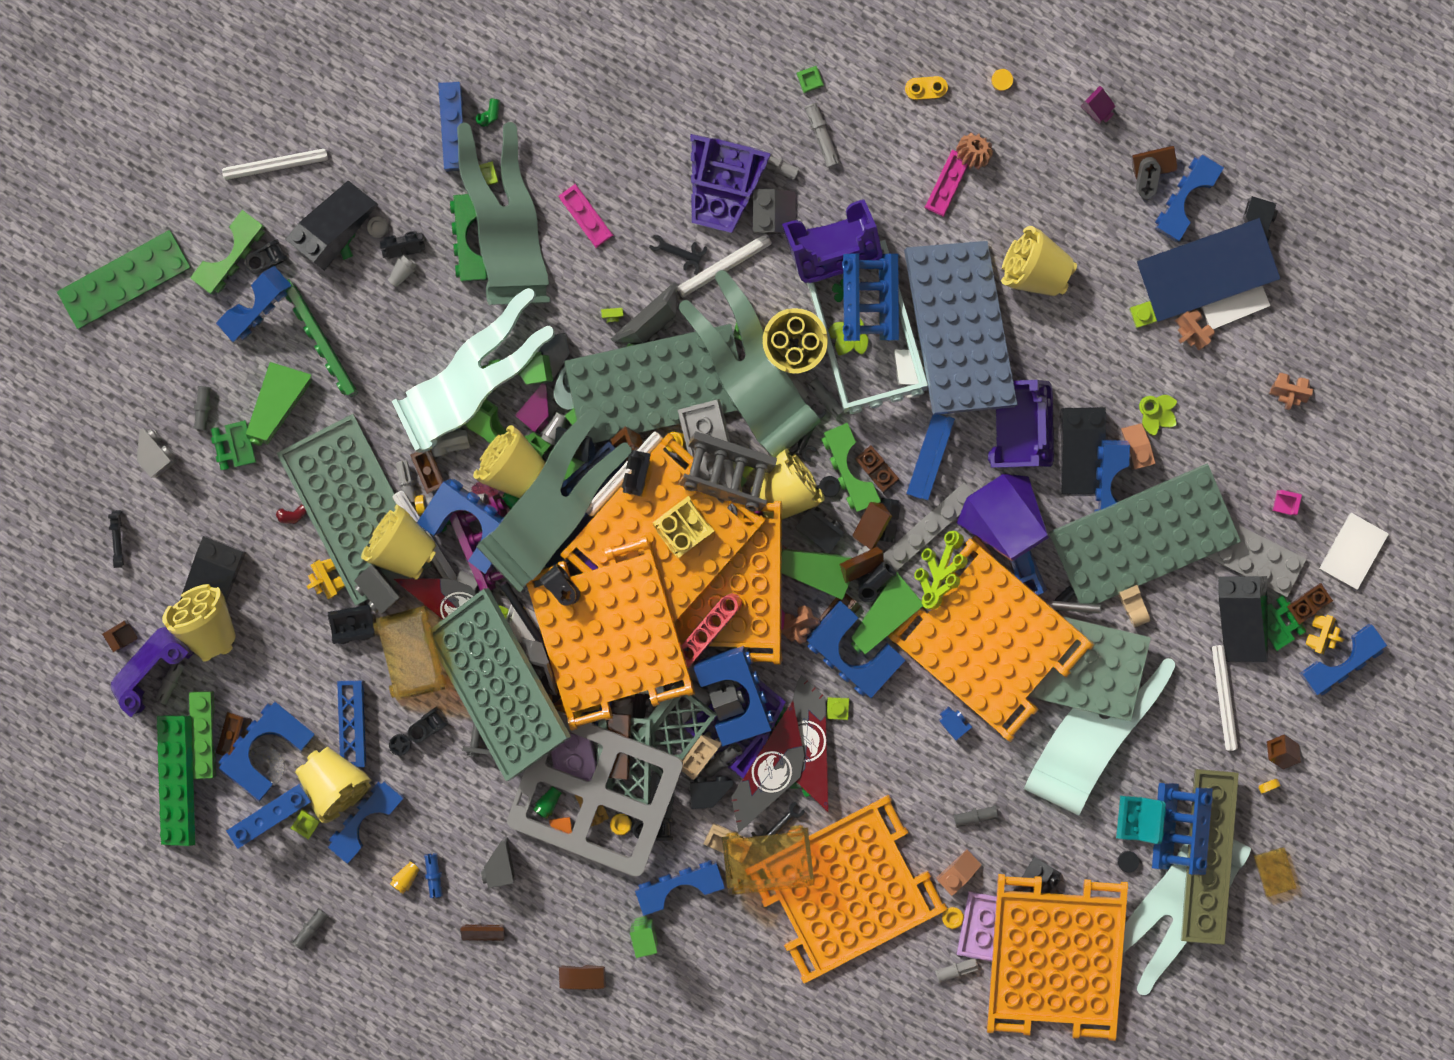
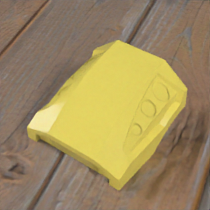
(682, 522)

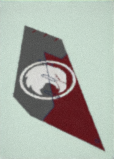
(439, 595)
(811, 720)
(772, 771)

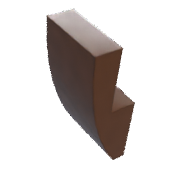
(877, 469)
(1309, 603)
(582, 977)

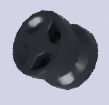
(397, 746)

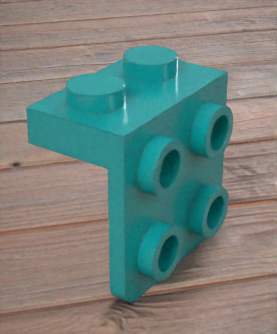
(1141, 819)

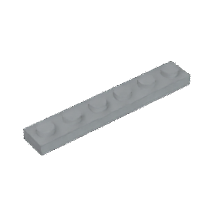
(927, 528)

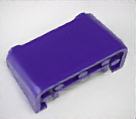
(821, 250)
(1027, 429)
(125, 684)

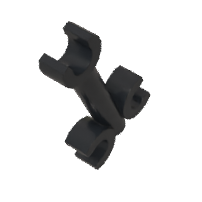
(693, 258)
(800, 447)
(115, 523)
(783, 822)

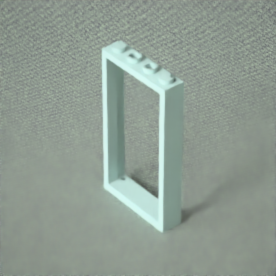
(895, 395)

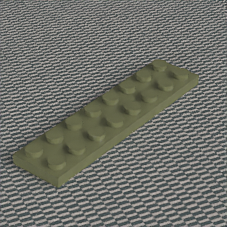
(1208, 894)

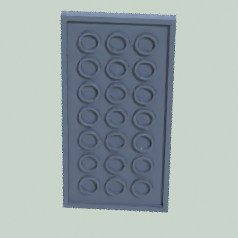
(960, 327)

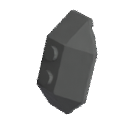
(651, 319)

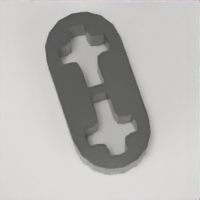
(1152, 178)

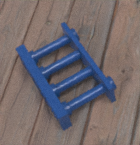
(888, 297)
(268, 816)
(1163, 852)

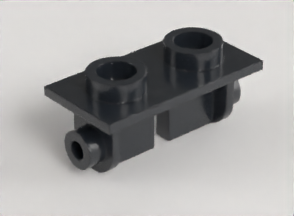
(410, 242)
(635, 482)
(894, 509)

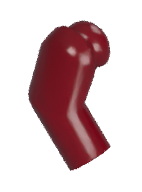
(290, 517)

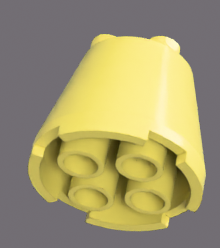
(1037, 264)
(795, 324)
(510, 463)
(791, 484)
(399, 545)
(202, 622)
(332, 783)

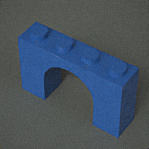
(451, 498)
(736, 666)
(867, 677)
(273, 722)

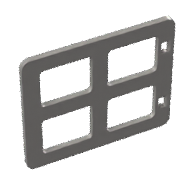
(595, 794)

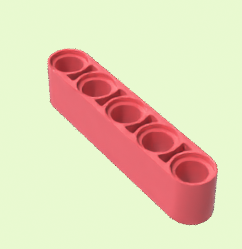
(710, 628)

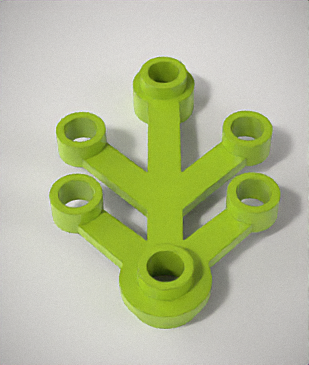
(933, 594)

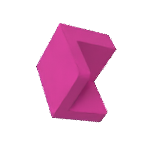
(1287, 502)

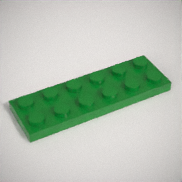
(123, 279)
(323, 346)
(176, 780)

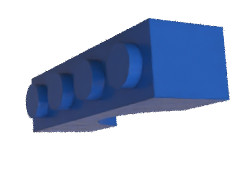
(451, 116)
(1174, 221)
(267, 289)
(1114, 457)
(1028, 572)
(1365, 644)
(348, 842)
(706, 879)

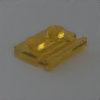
(1274, 871)

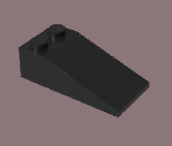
(332, 224)
(1080, 436)
(215, 565)
(1244, 617)

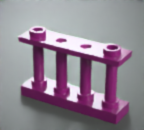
(470, 540)

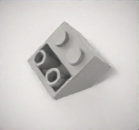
(152, 454)

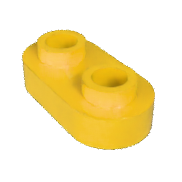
(926, 88)

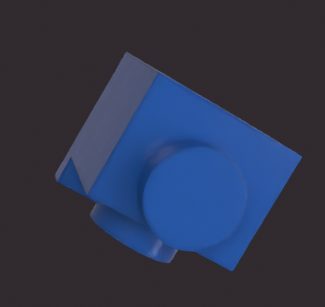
(954, 723)

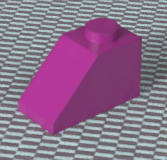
(1099, 105)
(535, 410)

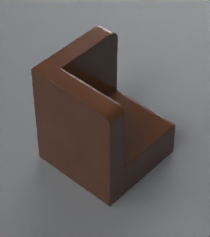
(627, 436)
(120, 636)
(1283, 752)

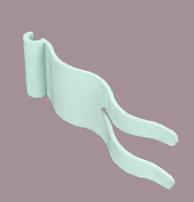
(460, 389)
(1085, 746)
(1168, 899)

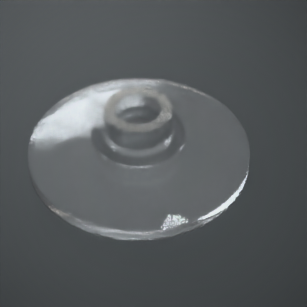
(273, 758)

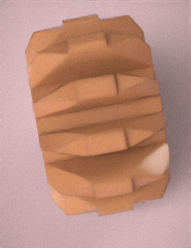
(974, 151)

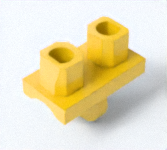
(329, 586)
(1320, 643)

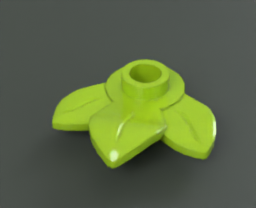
(843, 347)
(1160, 414)

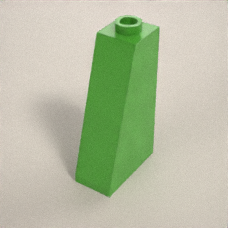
(276, 400)
(816, 570)
(888, 612)

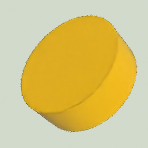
(1002, 80)
(420, 504)
(1269, 785)
(620, 824)
(952, 918)

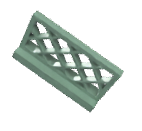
(660, 714)
(646, 766)

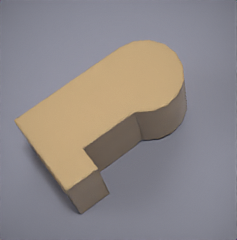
(1134, 606)

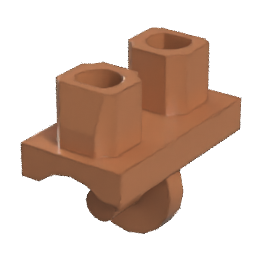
(1192, 331)
(1290, 393)
(799, 627)

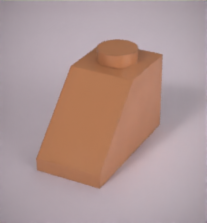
(1140, 448)
(958, 872)

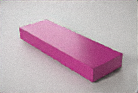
(946, 185)
(585, 216)

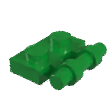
(240, 447)
(1278, 632)

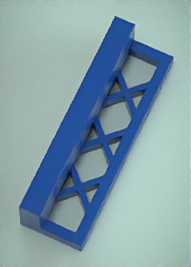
(930, 457)
(359, 721)

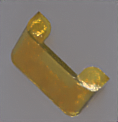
(410, 653)
(768, 861)

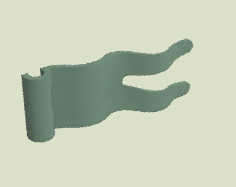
(505, 232)
(755, 385)
(543, 515)

